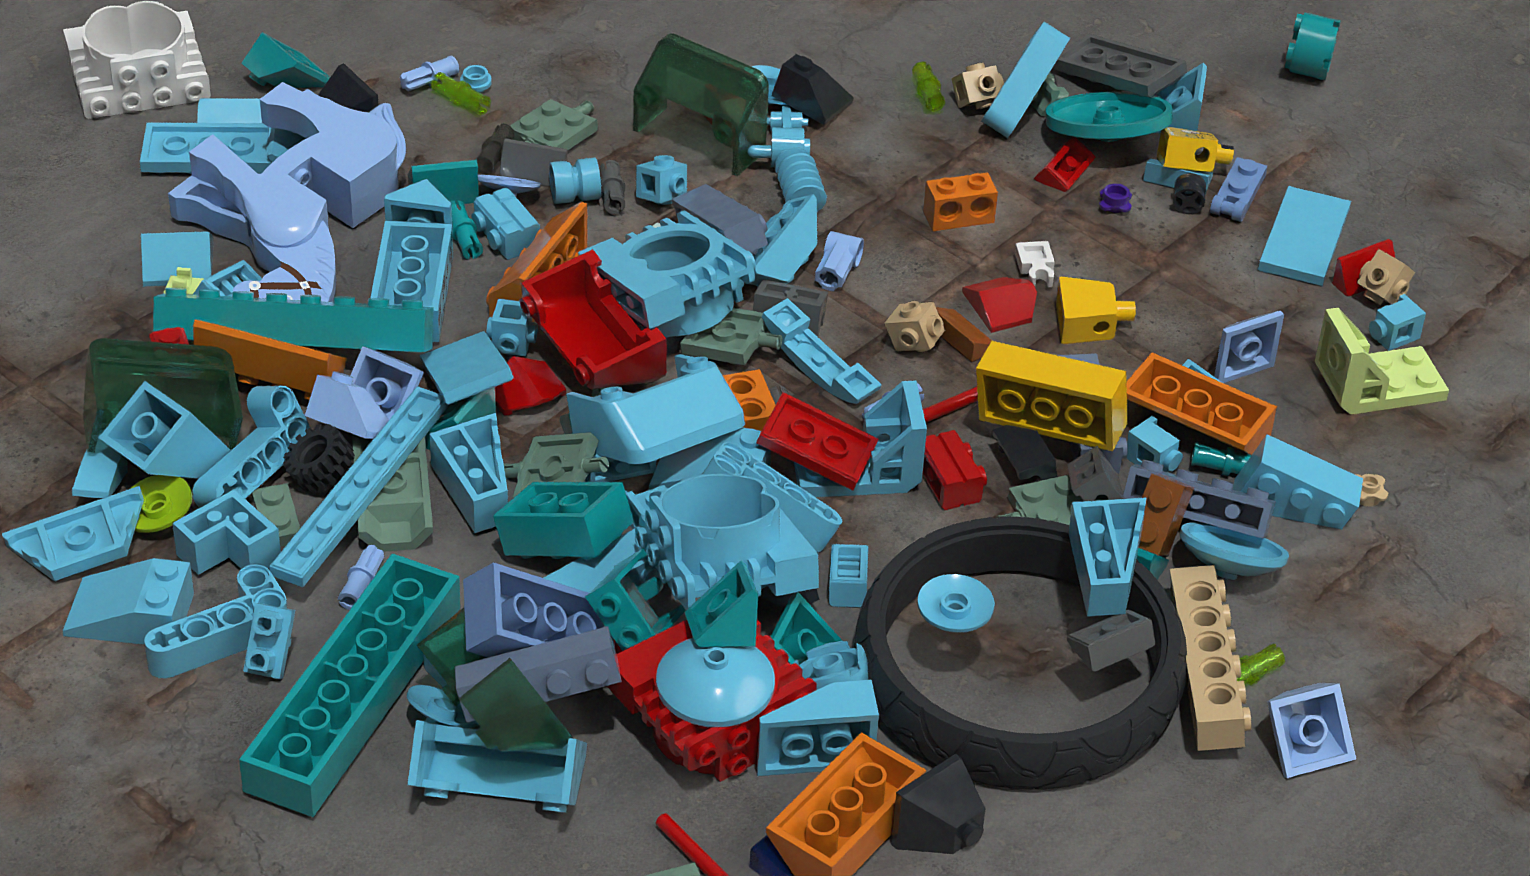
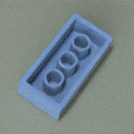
(521, 610)

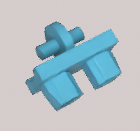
(269, 641)

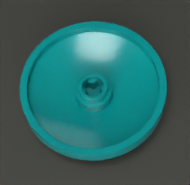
(1108, 115)

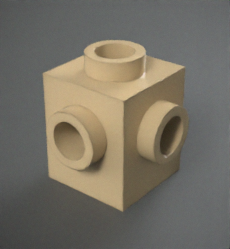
(977, 86)
(1385, 278)
(915, 326)

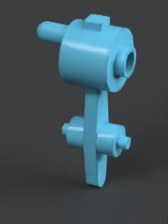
(785, 133)

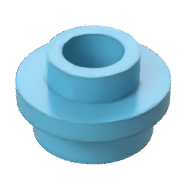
(477, 77)

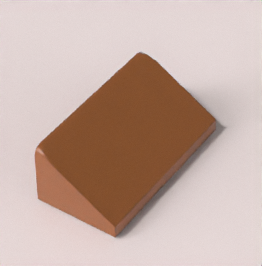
(963, 334)

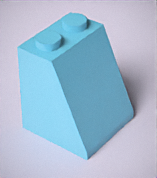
(163, 436)

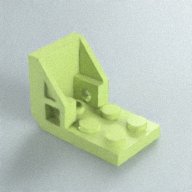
(1377, 379)

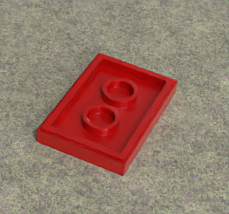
(817, 441)

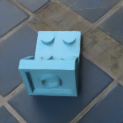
(898, 455)

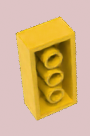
(1052, 395)

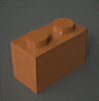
(1164, 512)

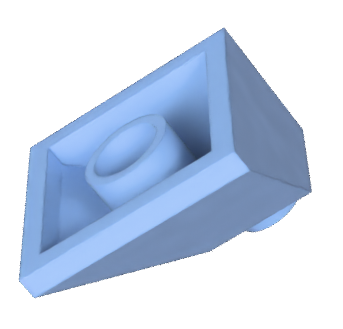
(1248, 346)
(385, 379)
(345, 406)
(1311, 728)

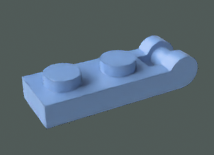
(1239, 189)

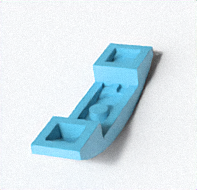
(815, 357)

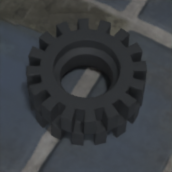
(318, 458)

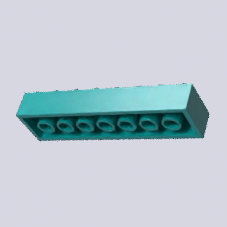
(349, 686)

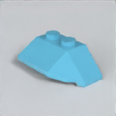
(790, 241)

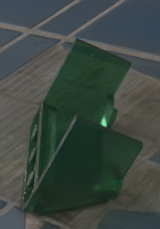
(710, 85)
(191, 375)
(502, 702)

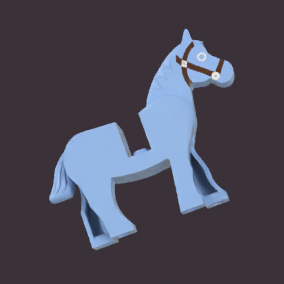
(283, 213)

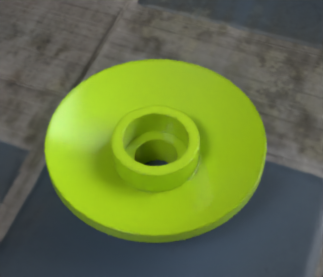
(164, 502)

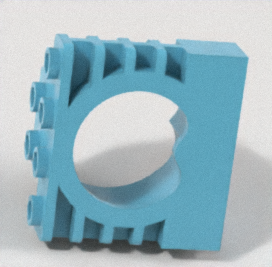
(676, 275)
(713, 524)

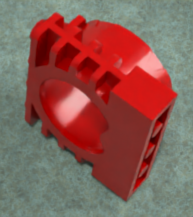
(697, 747)

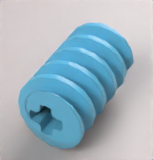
(799, 176)

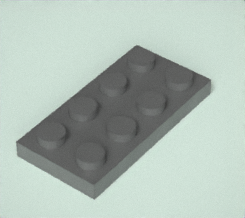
(1119, 65)

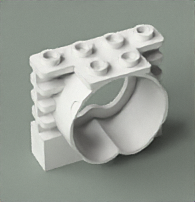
(135, 60)

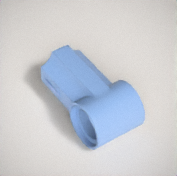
(839, 257)

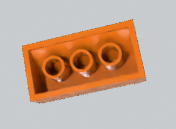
(552, 246)
(268, 358)
(1201, 403)
(843, 811)

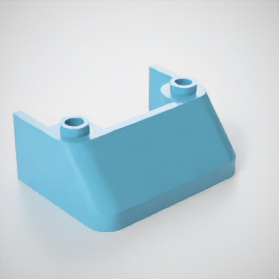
(660, 418)
(460, 762)

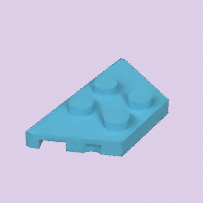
(79, 536)

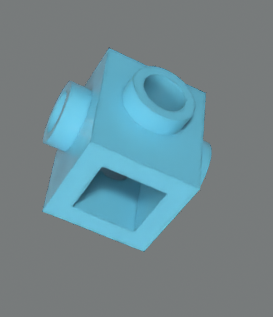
(661, 179)
(510, 334)

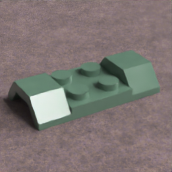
(402, 510)

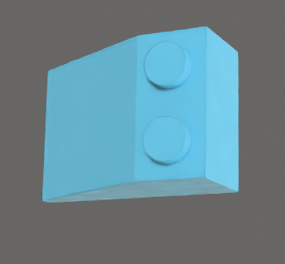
(695, 459)
(130, 601)
(816, 728)

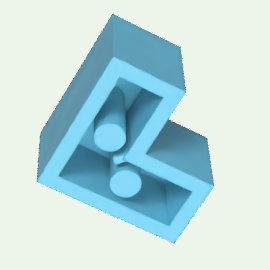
(226, 530)

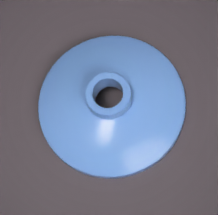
(515, 185)

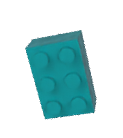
(563, 519)

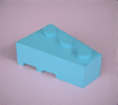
(472, 469)
(1301, 484)
(1105, 551)

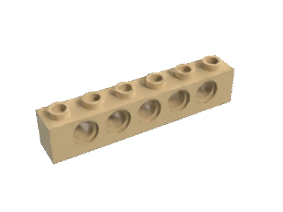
(1211, 668)

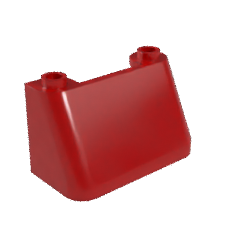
(592, 327)

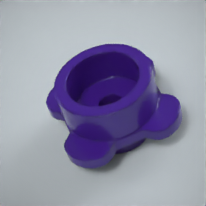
(1115, 198)

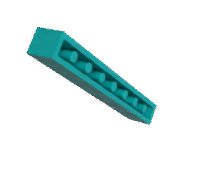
(304, 320)

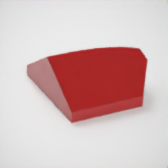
(1002, 302)
(531, 386)

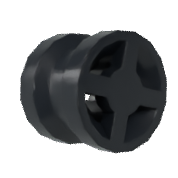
(1192, 200)

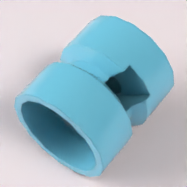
(576, 180)

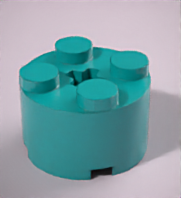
(1314, 45)

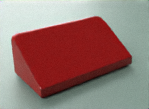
(1065, 165)
(1350, 265)

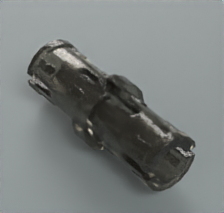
(493, 147)

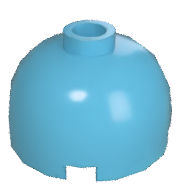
(835, 664)

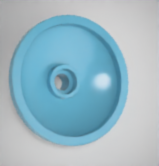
(1232, 551)
(715, 683)

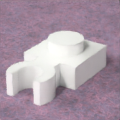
(1036, 260)

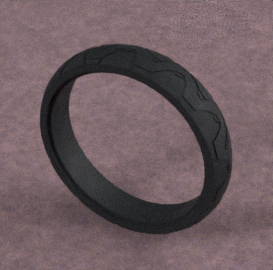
(1000, 755)

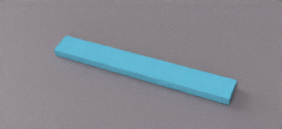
(358, 487)

